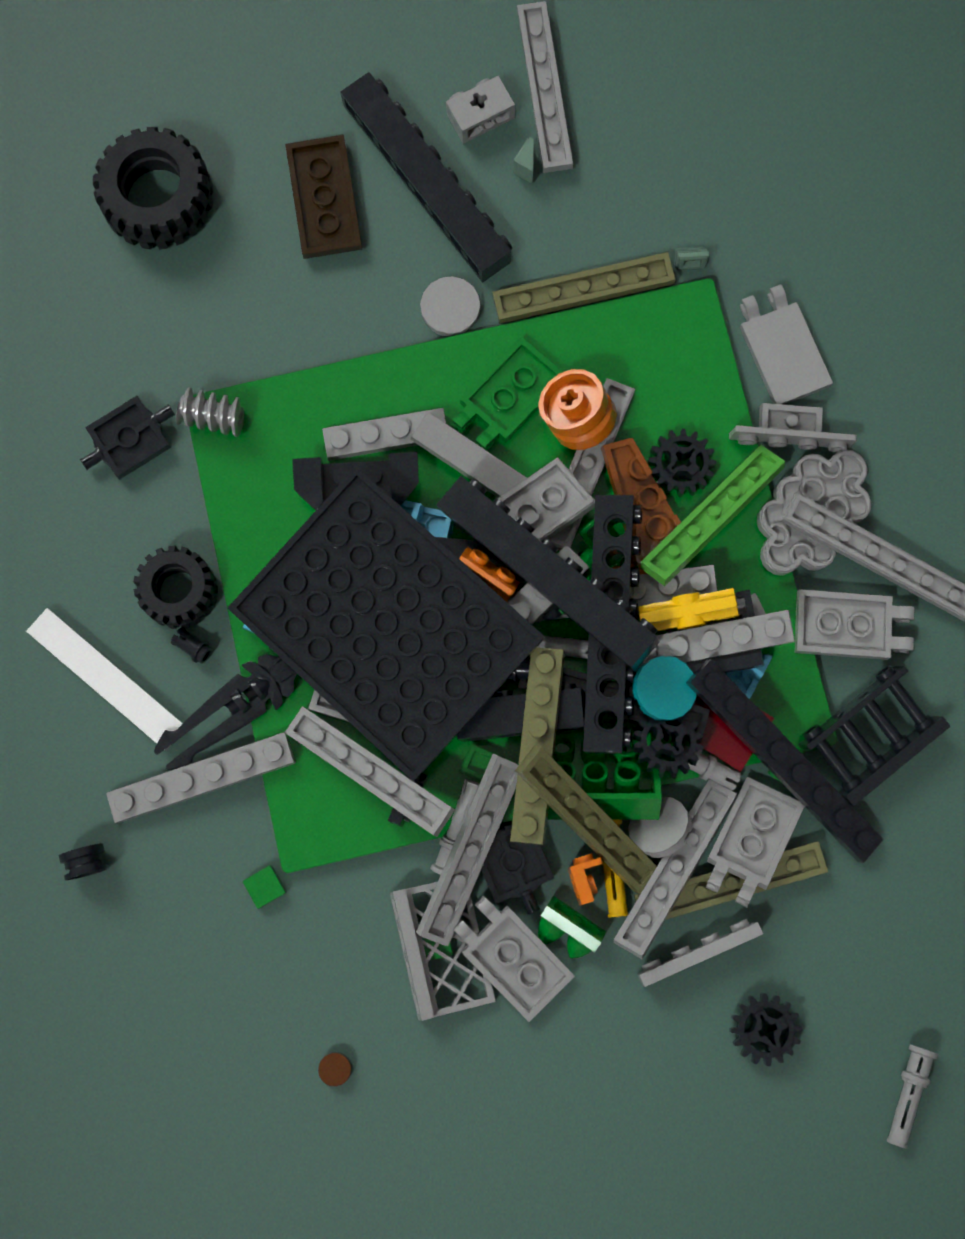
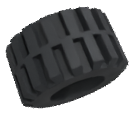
(161, 567)

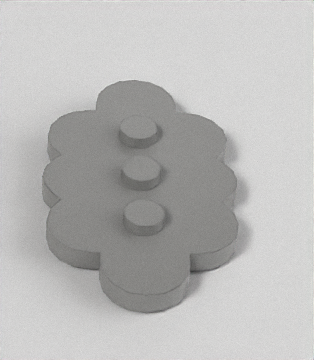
(827, 482)

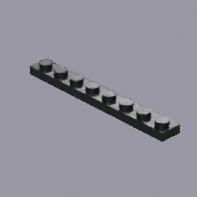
(784, 760)

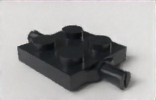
(127, 437)
(515, 869)

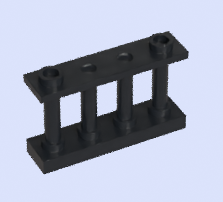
(903, 746)

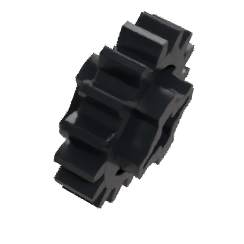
(688, 472)
(673, 754)
(779, 1023)

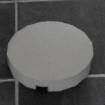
(450, 306)
(665, 835)

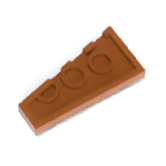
(632, 476)

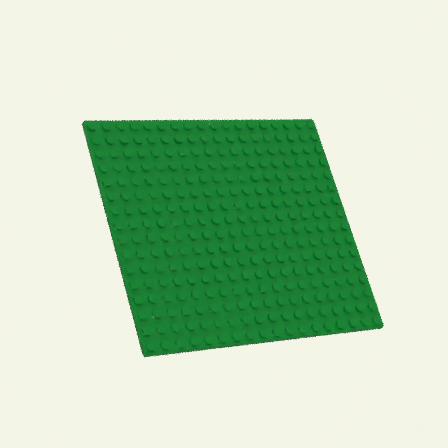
(684, 377)

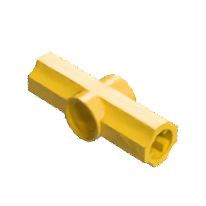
(691, 610)

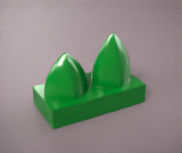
(561, 919)

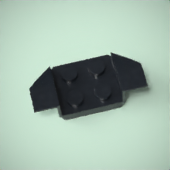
(318, 480)

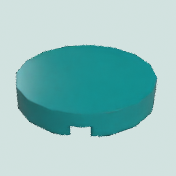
(663, 688)

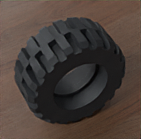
(145, 153)

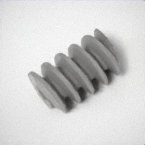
(210, 413)

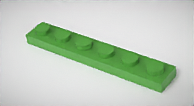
(712, 515)

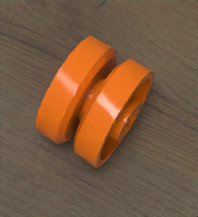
(577, 409)

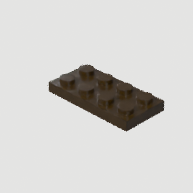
(323, 196)

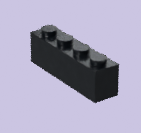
(505, 715)

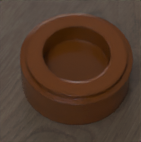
(335, 1069)

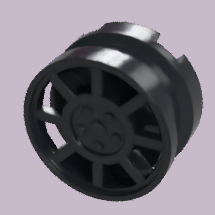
(83, 861)

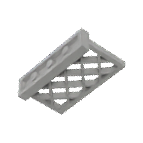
(417, 962)

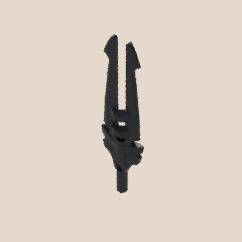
(269, 680)

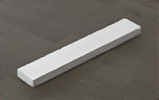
(103, 676)

